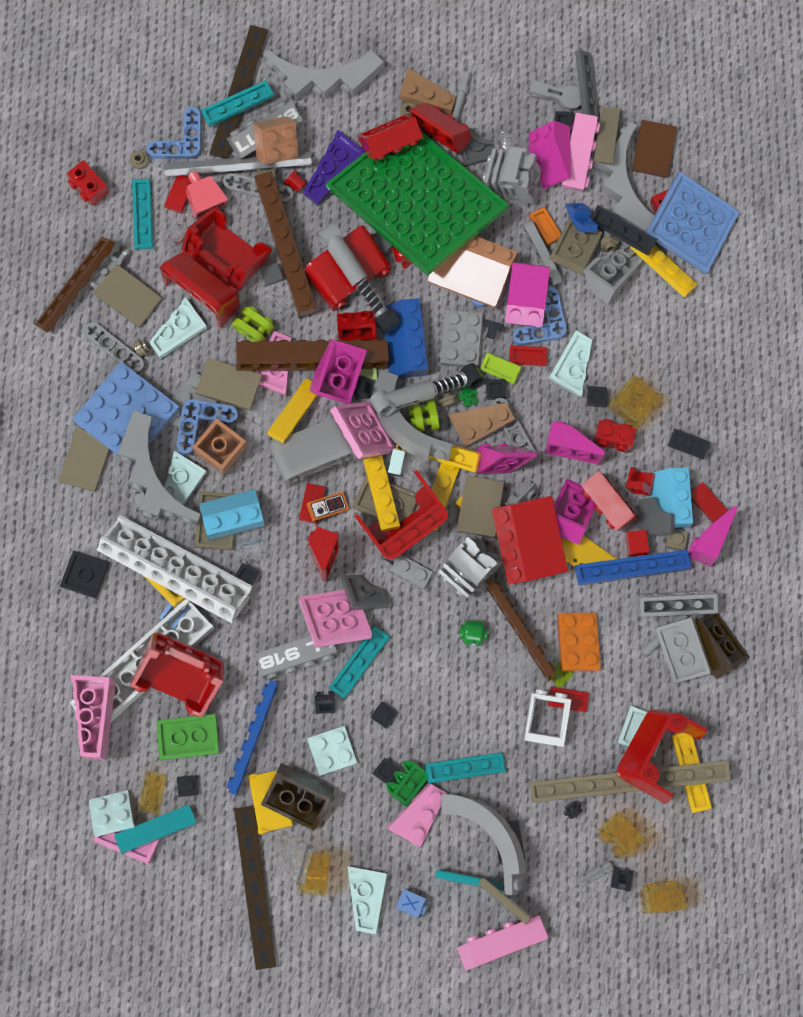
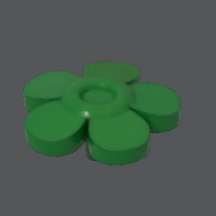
(468, 397)

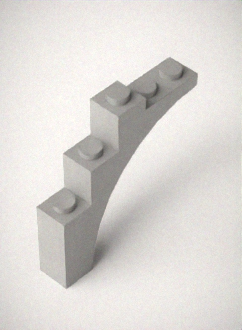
(300, 80)
(618, 186)
(156, 499)

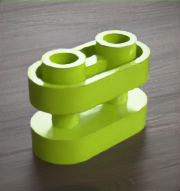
(251, 315)
(418, 421)

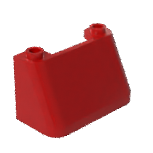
(223, 251)
(329, 279)
(179, 673)

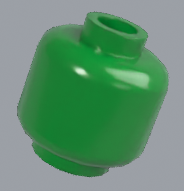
(473, 632)

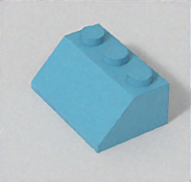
(674, 494)
(231, 514)

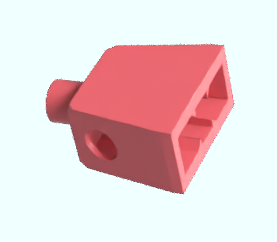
(204, 195)

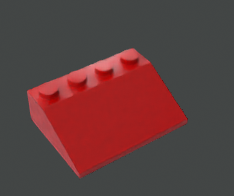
(529, 540)

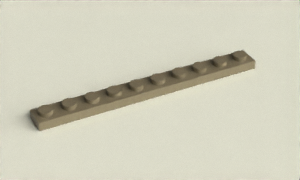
(612, 784)

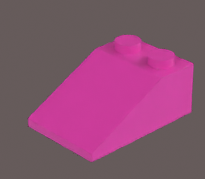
(553, 152)
(527, 294)
(338, 371)
(569, 443)
(502, 458)
(573, 511)
(708, 545)

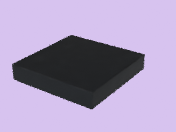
(84, 574)

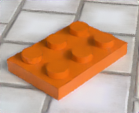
(578, 642)

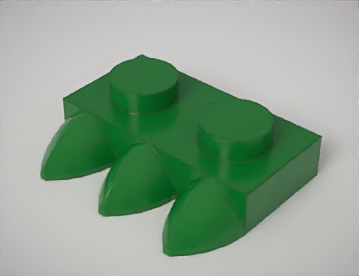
(408, 783)

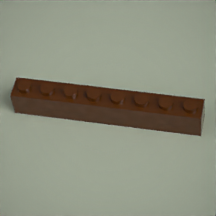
(285, 244)
(302, 354)

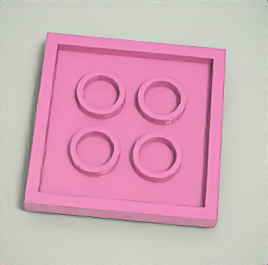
(363, 429)
(332, 619)

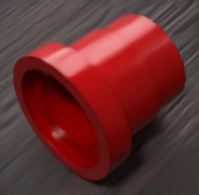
(295, 181)

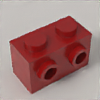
(87, 182)
(356, 325)
(614, 435)

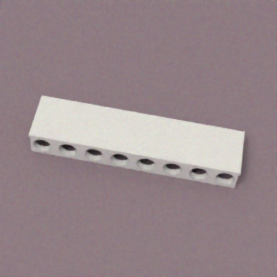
(175, 568)
(190, 631)

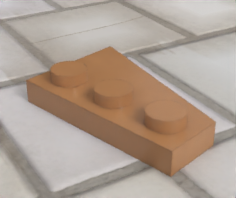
(420, 90)
(481, 422)

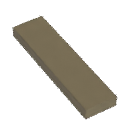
(607, 135)

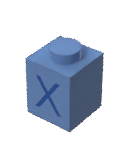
(411, 904)

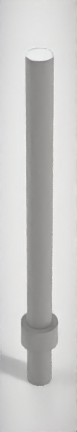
(462, 91)

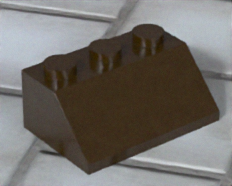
(720, 644)
(297, 796)

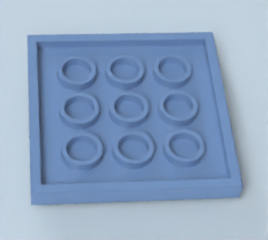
(692, 222)
(112, 405)

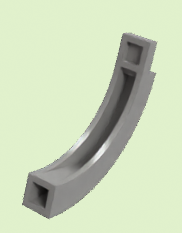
(403, 433)
(498, 829)

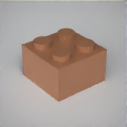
(276, 140)
(219, 447)

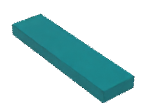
(237, 103)
(142, 214)
(359, 663)
(465, 768)
(155, 829)
(464, 879)

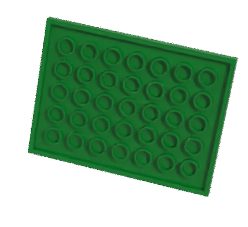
(419, 201)

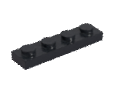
(624, 230)

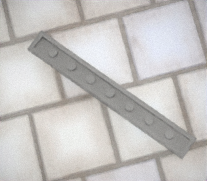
(231, 164)

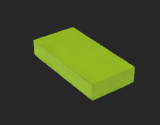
(500, 368)

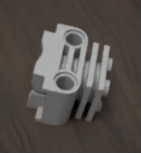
(513, 174)
(470, 567)

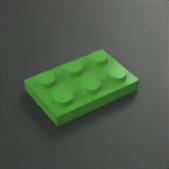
(187, 737)

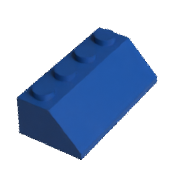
(407, 341)

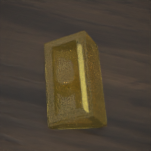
(152, 793)

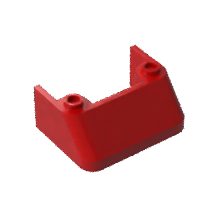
(201, 285)
(413, 528)
(635, 763)

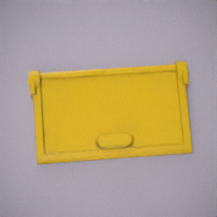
(585, 552)
(266, 819)

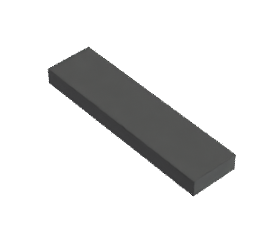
(586, 83)

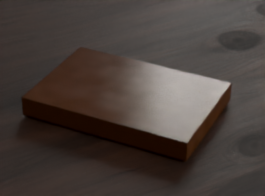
(654, 148)

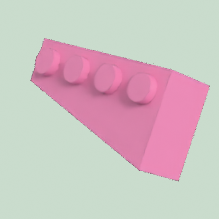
(580, 147)
(93, 713)
(502, 942)

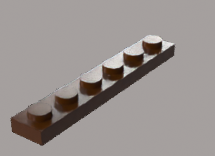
(75, 283)
(525, 636)

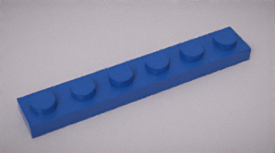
(632, 567)
(249, 745)

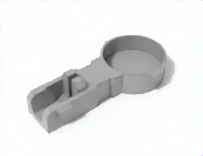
(568, 101)

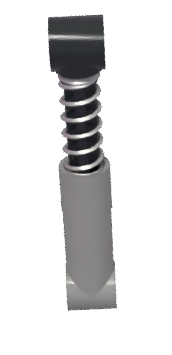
(332, 239)
(387, 402)

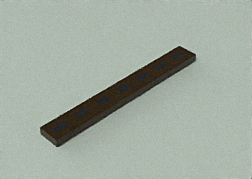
(242, 80)
(254, 888)

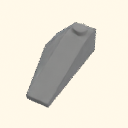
(611, 272)

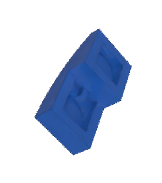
(580, 216)

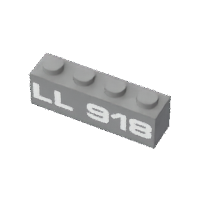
(243, 140)
(676, 603)
(291, 656)

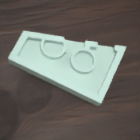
(180, 328)
(572, 364)
(183, 478)
(367, 896)

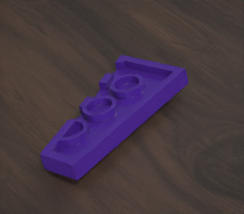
(338, 156)

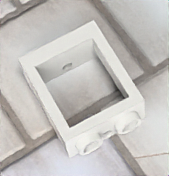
(543, 738)

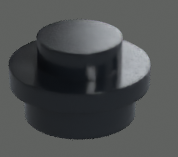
(572, 809)

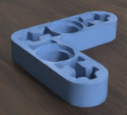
(184, 146)
(547, 327)
(200, 414)

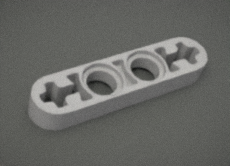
(235, 187)
(541, 251)
(114, 348)
(515, 430)

